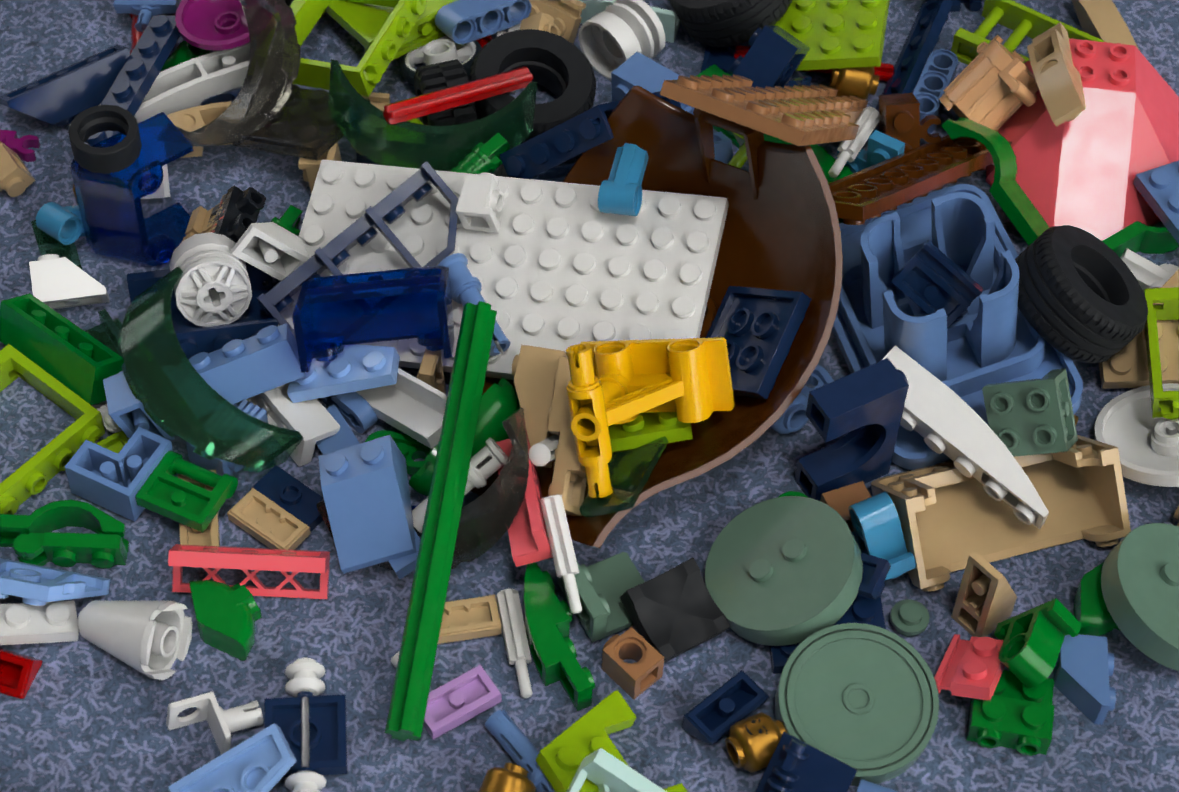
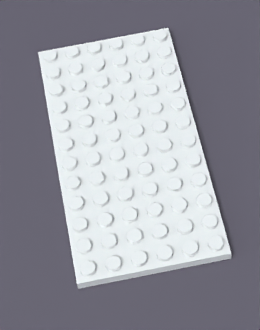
(553, 268)

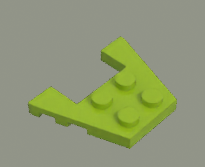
(565, 753)

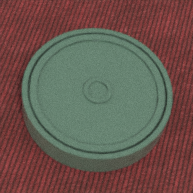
(784, 570)
(1143, 590)
(860, 699)

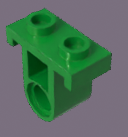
(1035, 640)

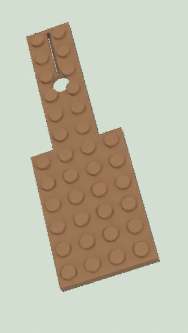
(789, 113)

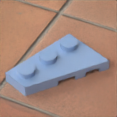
(352, 371)
(248, 767)

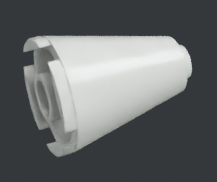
(139, 633)

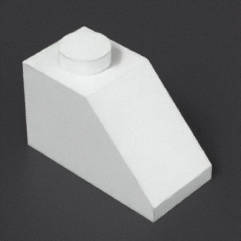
(271, 249)
(64, 284)

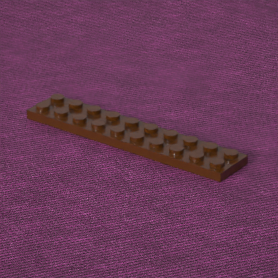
(906, 177)

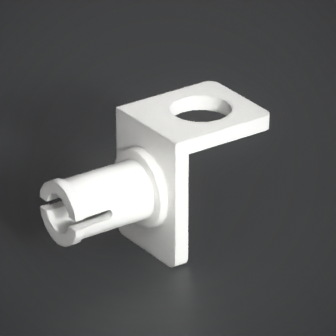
(220, 721)

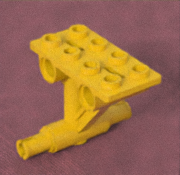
(632, 377)

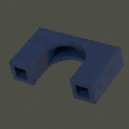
(870, 411)

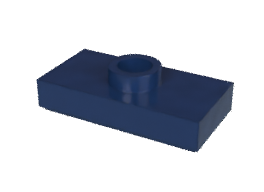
(291, 496)

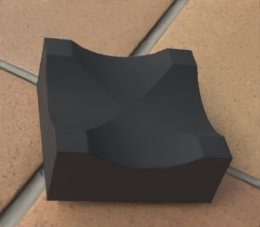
(675, 610)

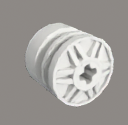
(619, 33)
(208, 265)

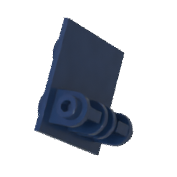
(804, 769)

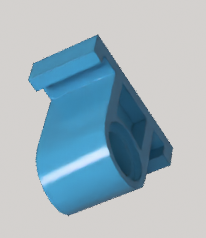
(880, 533)

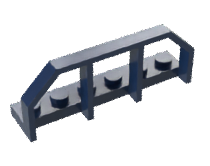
(362, 232)

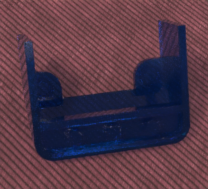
(113, 205)
(373, 309)

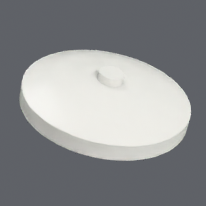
(1145, 444)

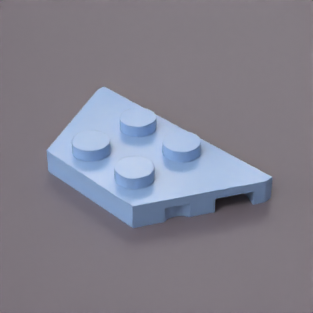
(47, 584)

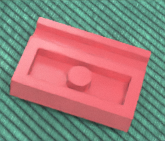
(971, 667)

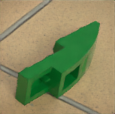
(548, 638)

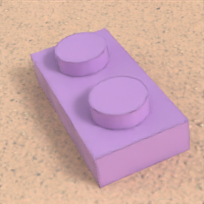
(459, 701)

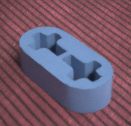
(354, 409)

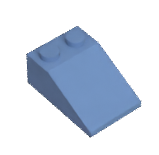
(368, 503)

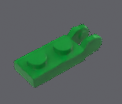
(70, 548)

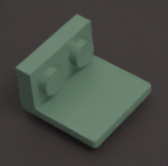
(1032, 414)
(599, 594)

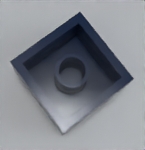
(771, 57)

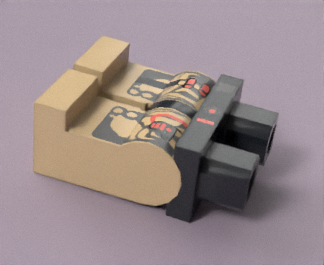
(230, 216)

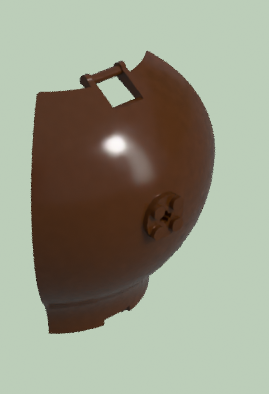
(775, 237)

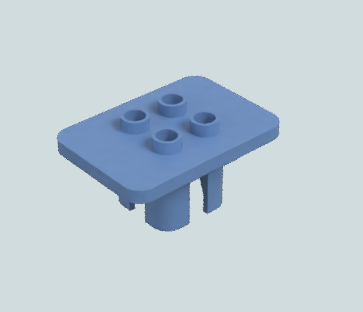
(982, 346)

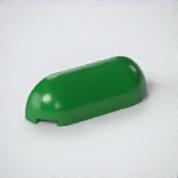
(495, 407)

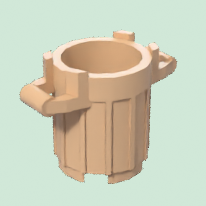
(991, 86)

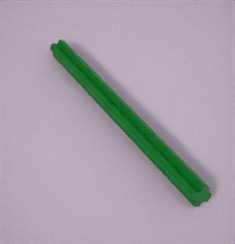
(441, 524)

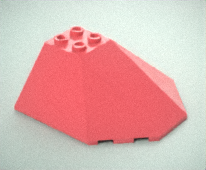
(1088, 165)

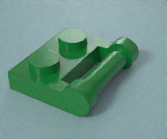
(182, 499)

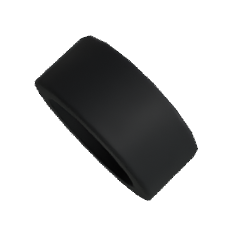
(102, 119)

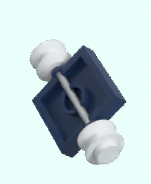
(312, 726)

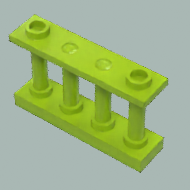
(1013, 16)

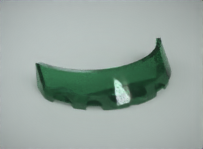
(414, 144)
(181, 398)

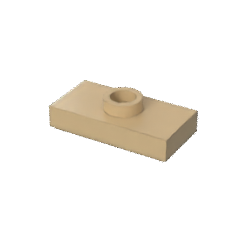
(432, 370)
(268, 522)
(470, 619)

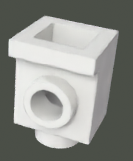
(480, 202)

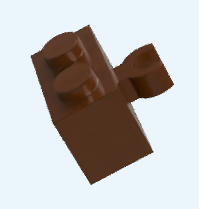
(902, 120)

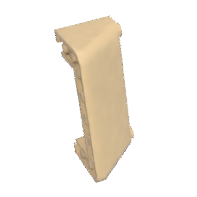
(952, 515)

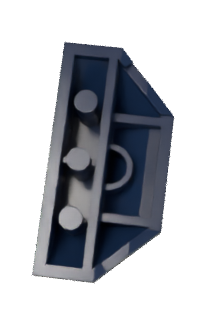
(69, 90)

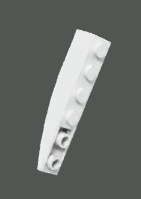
(195, 81)
(965, 438)

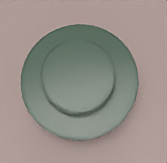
(909, 617)

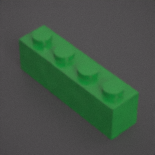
(58, 346)

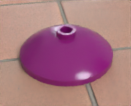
(212, 24)

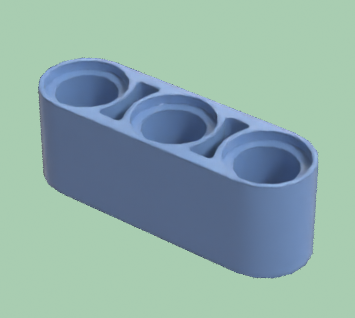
(474, 19)
(935, 77)

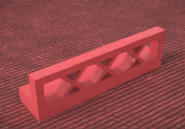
(528, 530)
(256, 560)

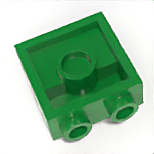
(1014, 716)

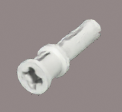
(476, 476)

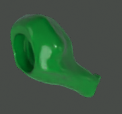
(183, 53)

